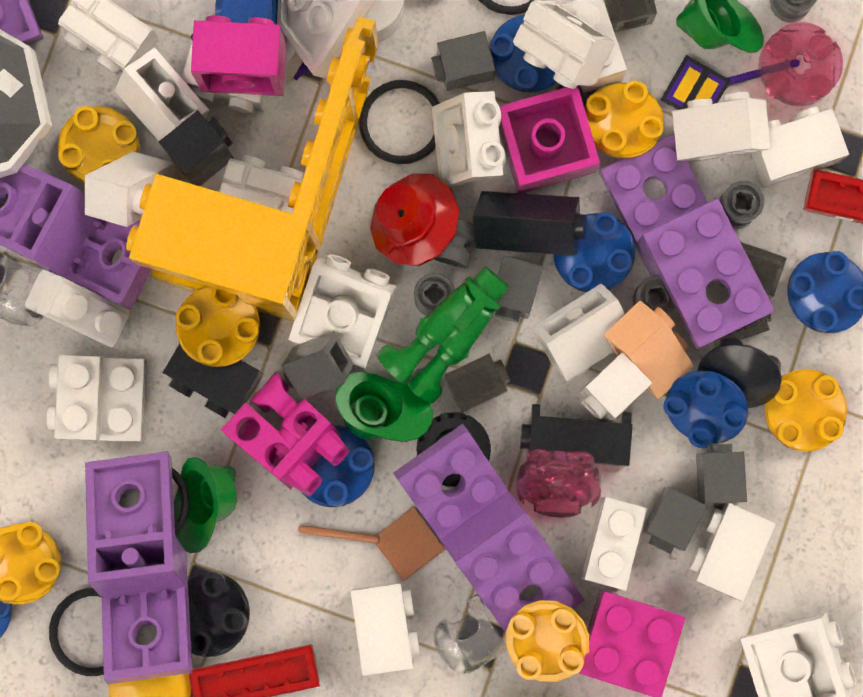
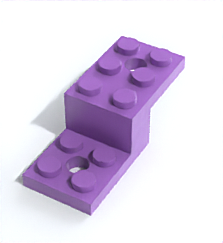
(50, 228)
(686, 243)
(484, 527)
(137, 567)

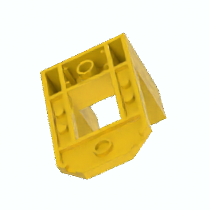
(247, 248)

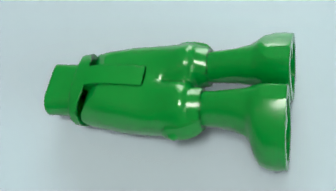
(452, 326)

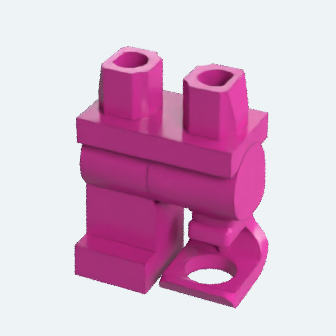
(293, 447)

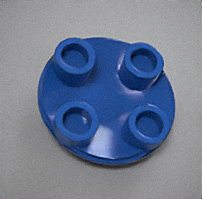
(511, 66)
(602, 256)
(826, 292)
(706, 408)
(349, 478)

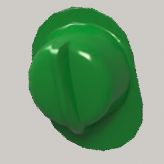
(720, 24)
(382, 408)
(211, 500)

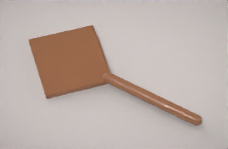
(404, 543)

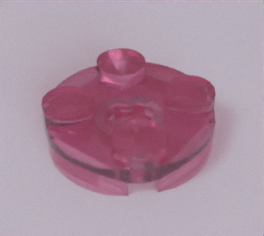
(817, 49)
(574, 470)

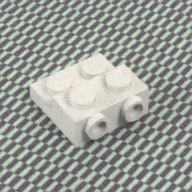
(468, 138)
(344, 303)
(98, 398)
(799, 660)

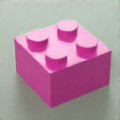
(239, 56)
(547, 139)
(631, 643)

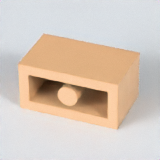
(651, 345)

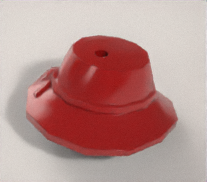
(426, 225)

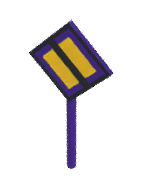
(698, 81)

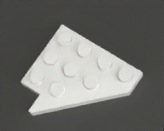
(316, 31)

